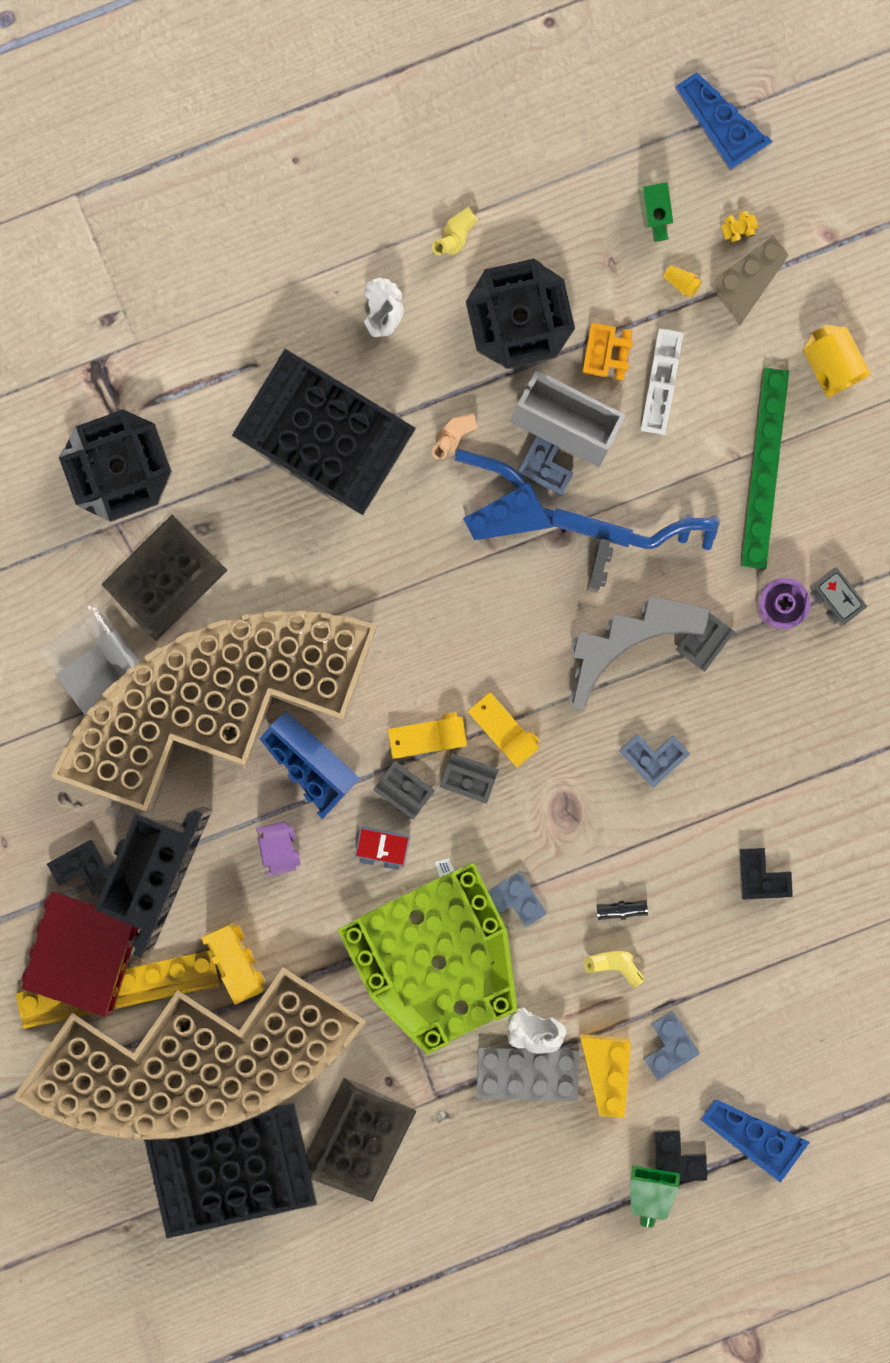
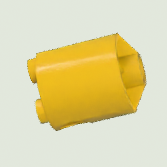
(835, 359)

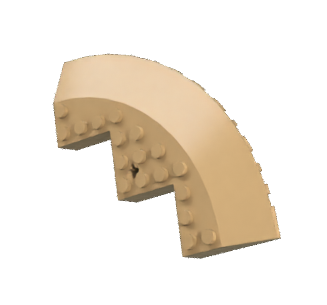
(207, 687)
(195, 1077)

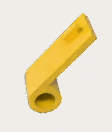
(504, 730)
(428, 736)

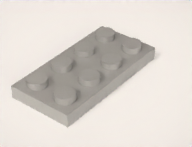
(527, 1075)

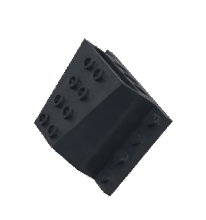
(323, 432)
(149, 873)
(232, 1173)

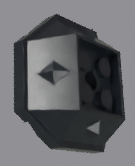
(525, 288)
(89, 461)

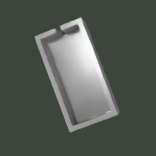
(567, 418)

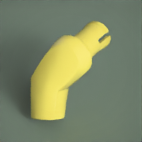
(455, 233)
(614, 961)

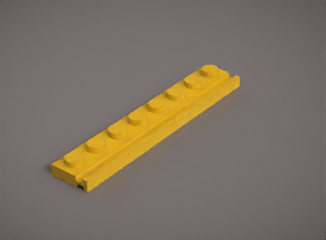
(139, 985)

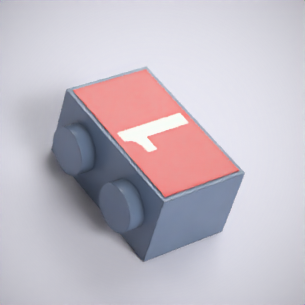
(382, 847)

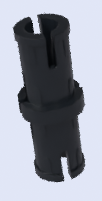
(622, 910)

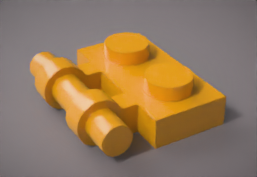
(599, 351)

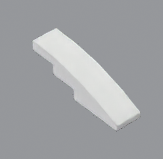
(662, 381)

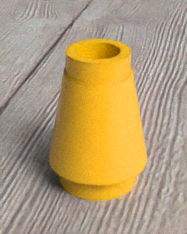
(683, 281)

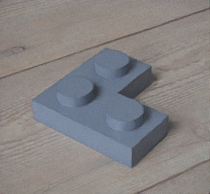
(540, 468)
(654, 765)
(517, 893)
(676, 1049)

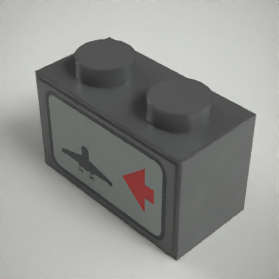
(837, 597)

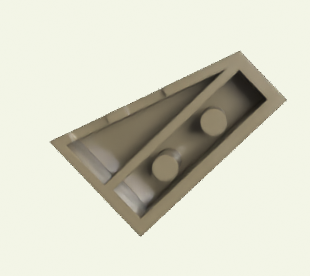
(747, 279)

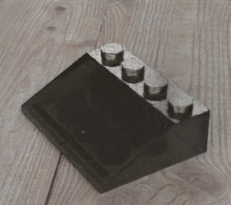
(164, 577)
(358, 1139)

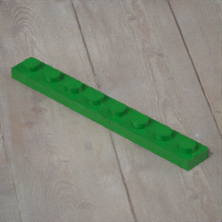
(764, 468)

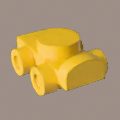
(736, 228)

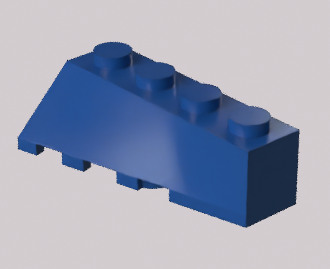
(309, 763)

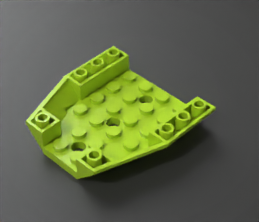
(397, 958)

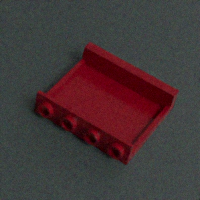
(79, 955)

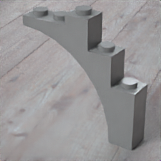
(598, 653)

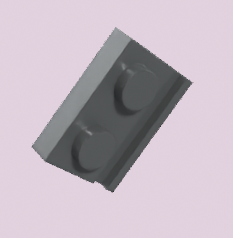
(603, 555)
(703, 649)
(469, 778)
(404, 790)

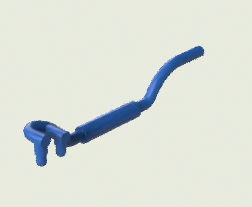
(597, 528)

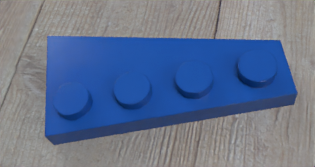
(724, 126)
(761, 1142)

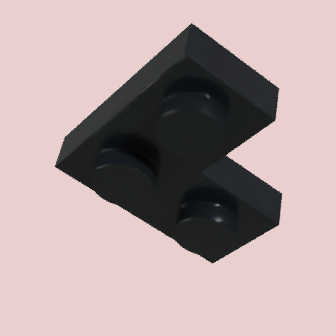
(84, 861)
(758, 883)
(669, 1157)

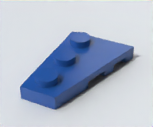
(509, 515)

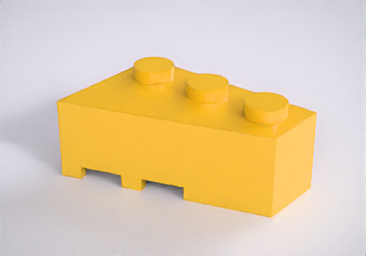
(234, 962)
(608, 1072)

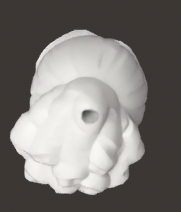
(384, 306)
(534, 1033)

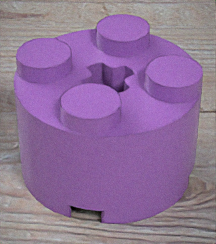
(771, 612)
(277, 848)

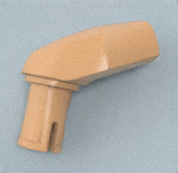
(451, 434)

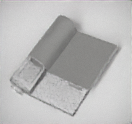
(88, 657)

